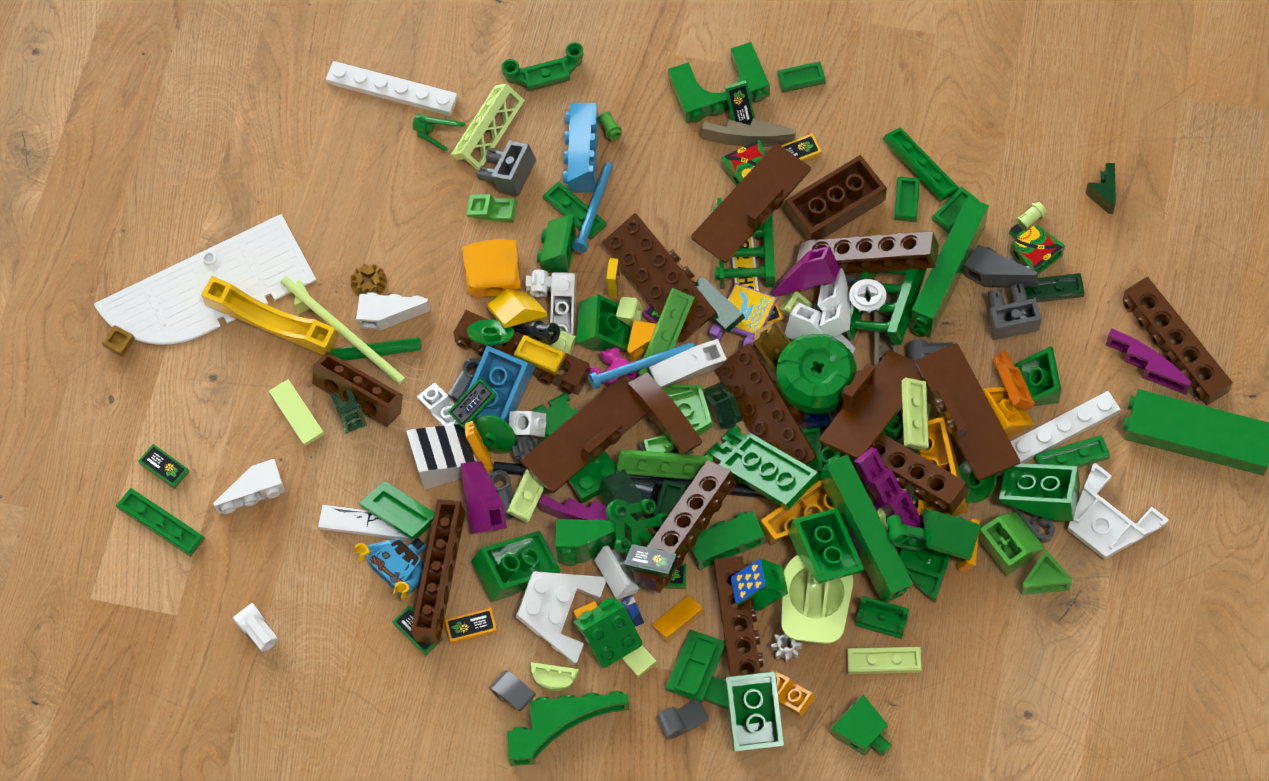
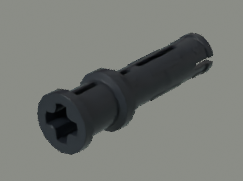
(543, 330)

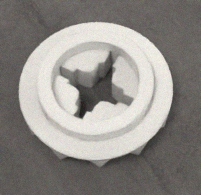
(875, 290)

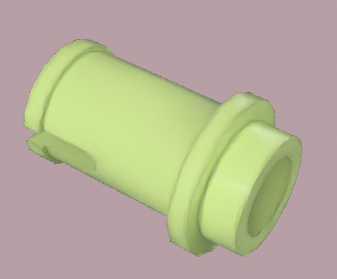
(1030, 216)

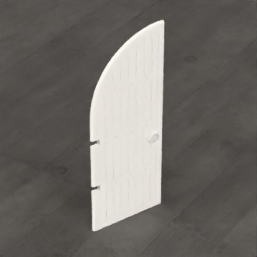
(170, 303)

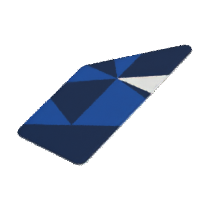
(633, 611)

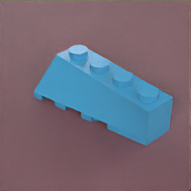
(582, 147)

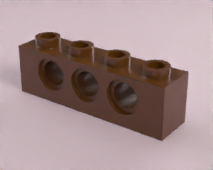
(374, 397)

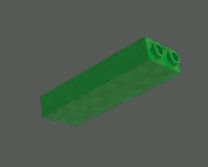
(948, 268)
(1198, 431)
(865, 528)

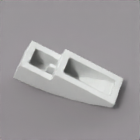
(835, 306)

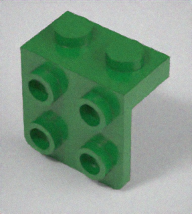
(609, 631)

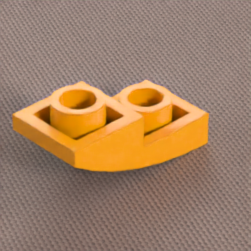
(791, 695)

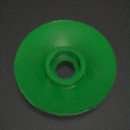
(489, 332)
(495, 433)
(976, 491)

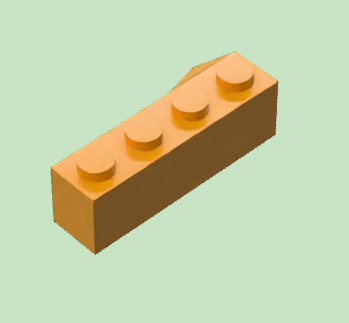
(942, 454)
(778, 523)

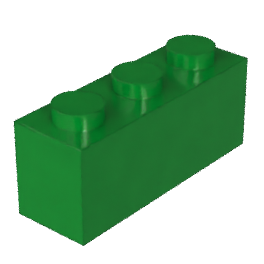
(728, 539)

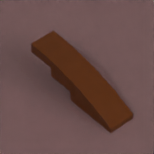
(665, 413)

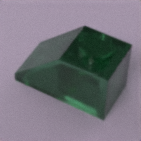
(722, 406)

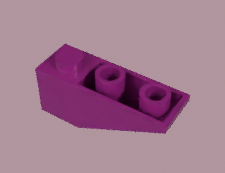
(811, 270)
(482, 500)

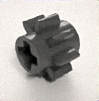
(523, 447)

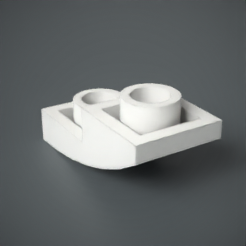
(437, 404)

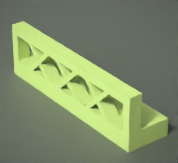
(482, 120)

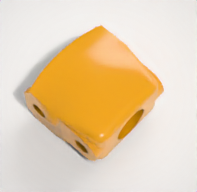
(491, 267)

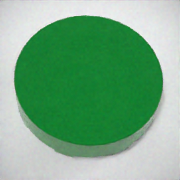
(815, 372)

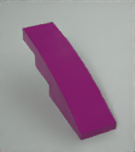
(1156, 366)
(887, 489)
(573, 510)

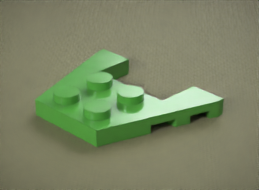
(693, 405)

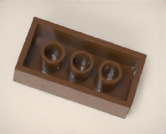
(836, 199)

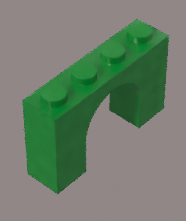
(699, 103)

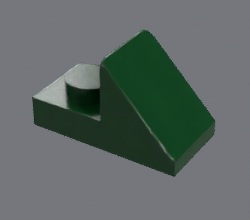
(1104, 191)

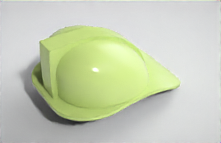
(813, 609)

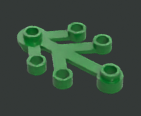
(636, 527)

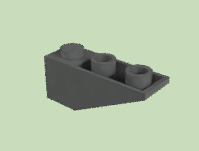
(995, 270)

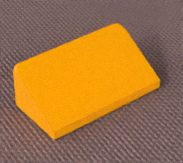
(678, 618)

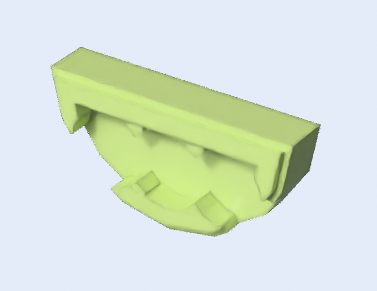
(553, 677)

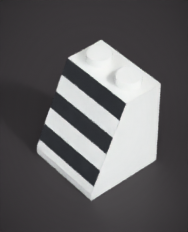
(440, 453)

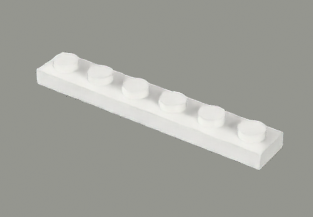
(392, 88)
(1065, 427)

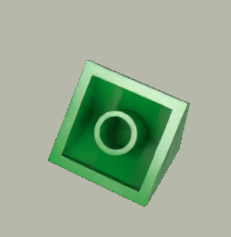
(1041, 377)
(950, 534)

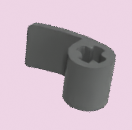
(511, 689)
(682, 720)

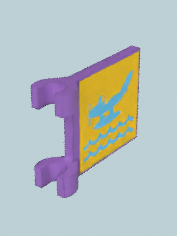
(754, 306)

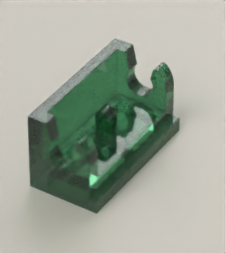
(349, 412)
(621, 487)

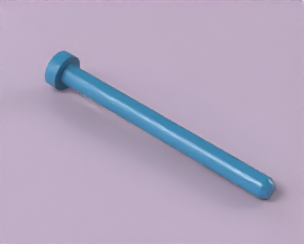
(580, 244)
(595, 379)

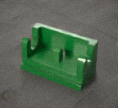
(882, 617)

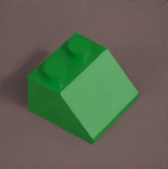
(557, 245)
(600, 327)

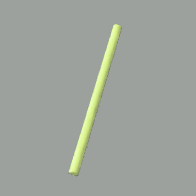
(343, 330)

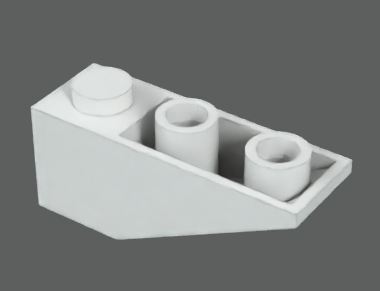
(563, 300)
(385, 311)
(807, 321)
(689, 363)
(255, 484)

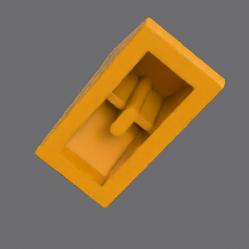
(639, 339)

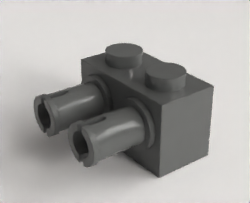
(511, 169)
(1013, 318)

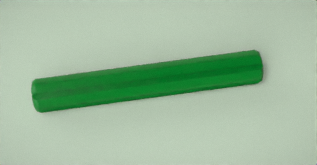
(380, 348)

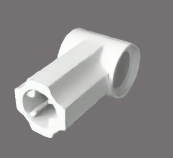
(253, 624)

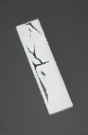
(356, 522)

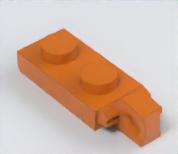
(1013, 381)

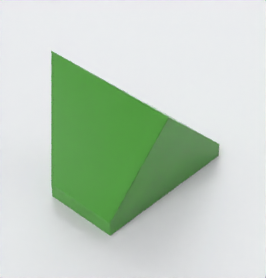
(1046, 577)

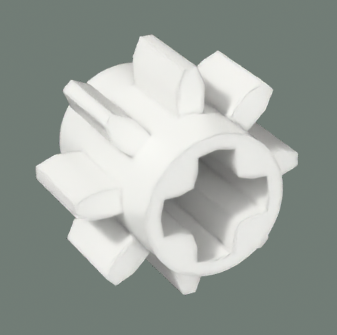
(538, 283)
(785, 653)

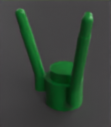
(426, 124)

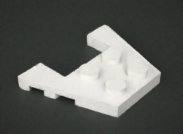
(1105, 527)
(548, 604)

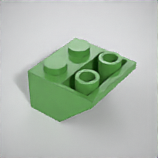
(1009, 542)

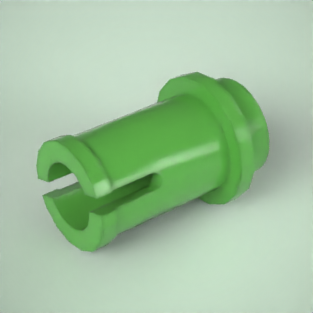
(612, 130)

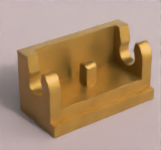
(771, 342)

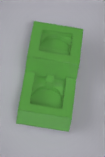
(490, 209)

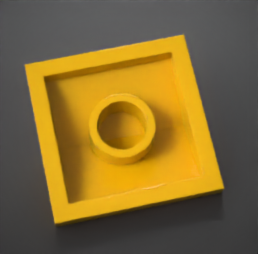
(515, 308)

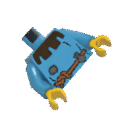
(395, 563)

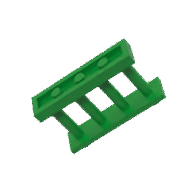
(764, 252)
(901, 310)

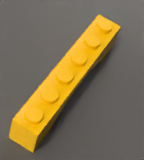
(298, 330)

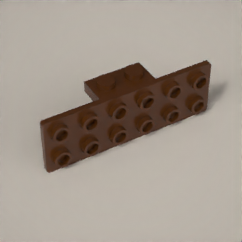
(751, 203)
(657, 271)
(869, 404)
(763, 406)
(967, 412)
(585, 435)

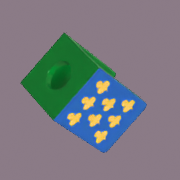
(760, 584)

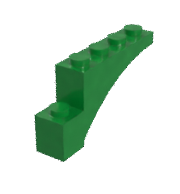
(554, 717)

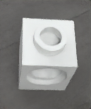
(528, 423)

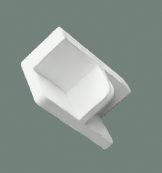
(613, 569)

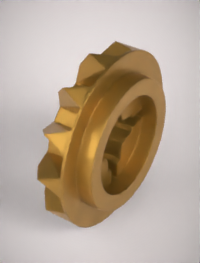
(378, 277)

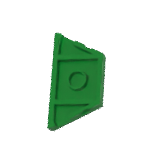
(926, 569)

